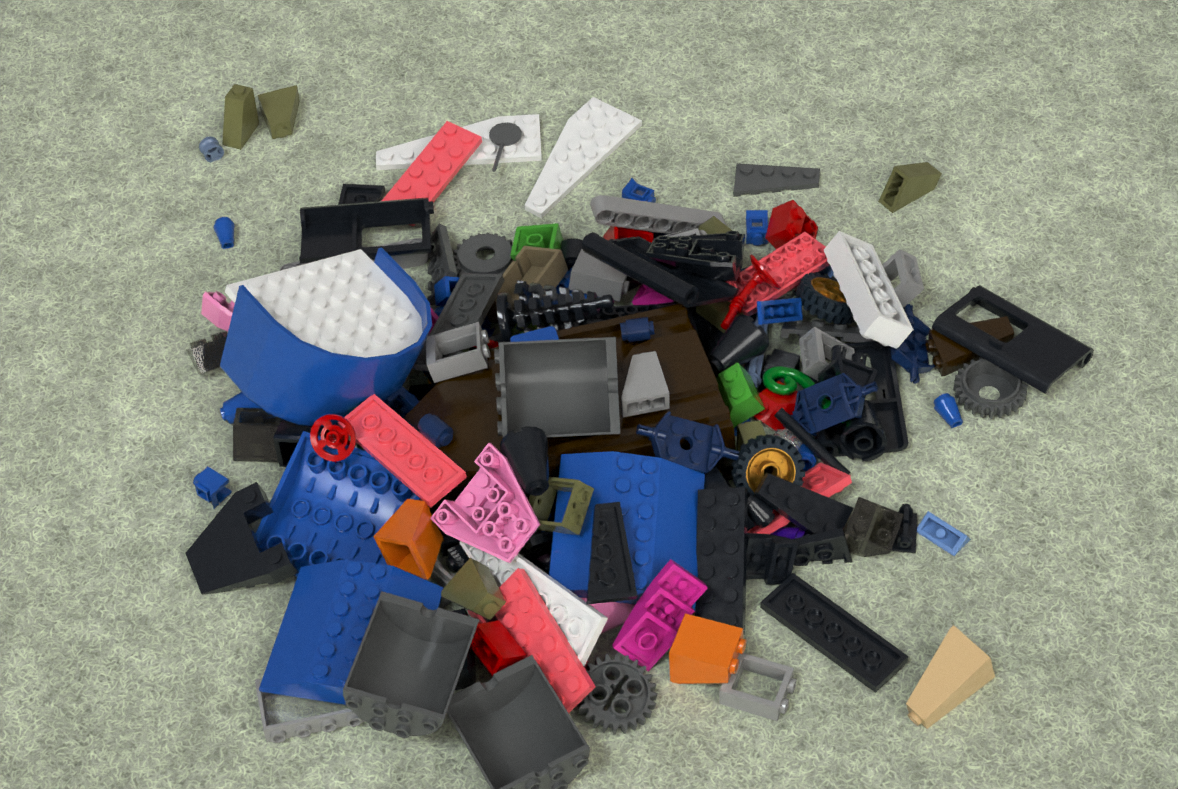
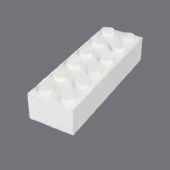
(867, 290)

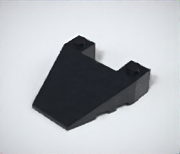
(229, 552)

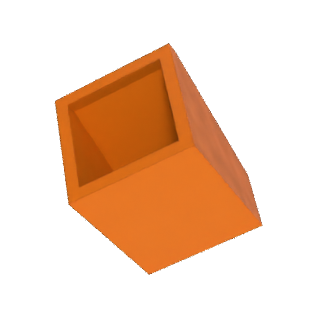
(410, 539)
(705, 651)

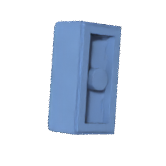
(942, 534)

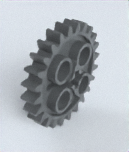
(636, 705)

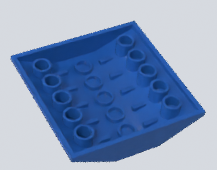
(330, 507)
(657, 514)
(328, 622)

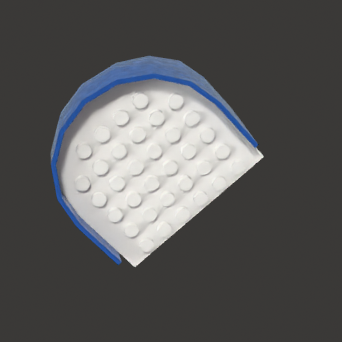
(325, 335)

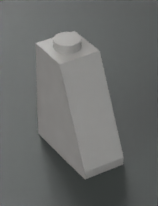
(597, 277)
(644, 386)

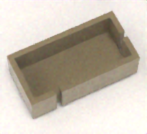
(531, 265)

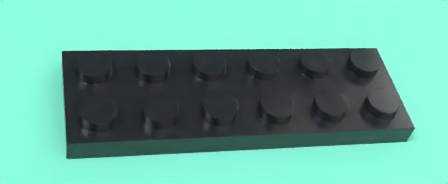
(722, 554)
(834, 632)

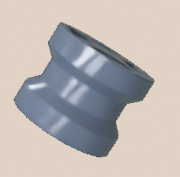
(211, 149)

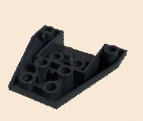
(706, 255)

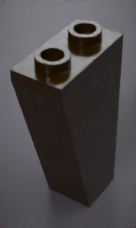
(951, 356)

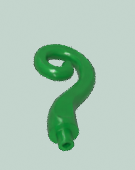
(791, 378)

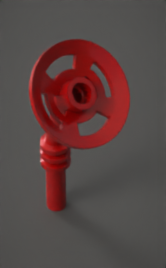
(739, 301)
(333, 438)

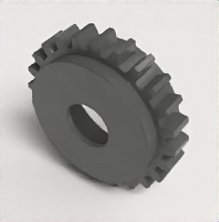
(468, 262)
(982, 374)

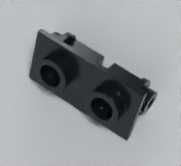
(906, 536)

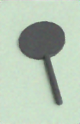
(504, 135)

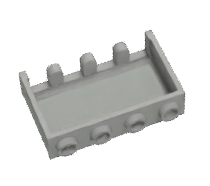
(295, 716)

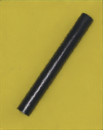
(809, 441)

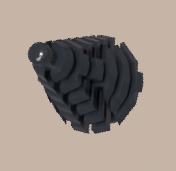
(546, 310)

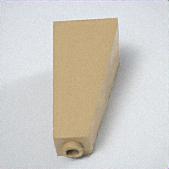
(950, 678)

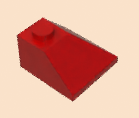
(773, 403)

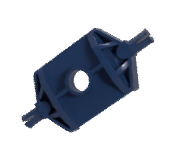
(912, 352)
(846, 403)
(704, 440)

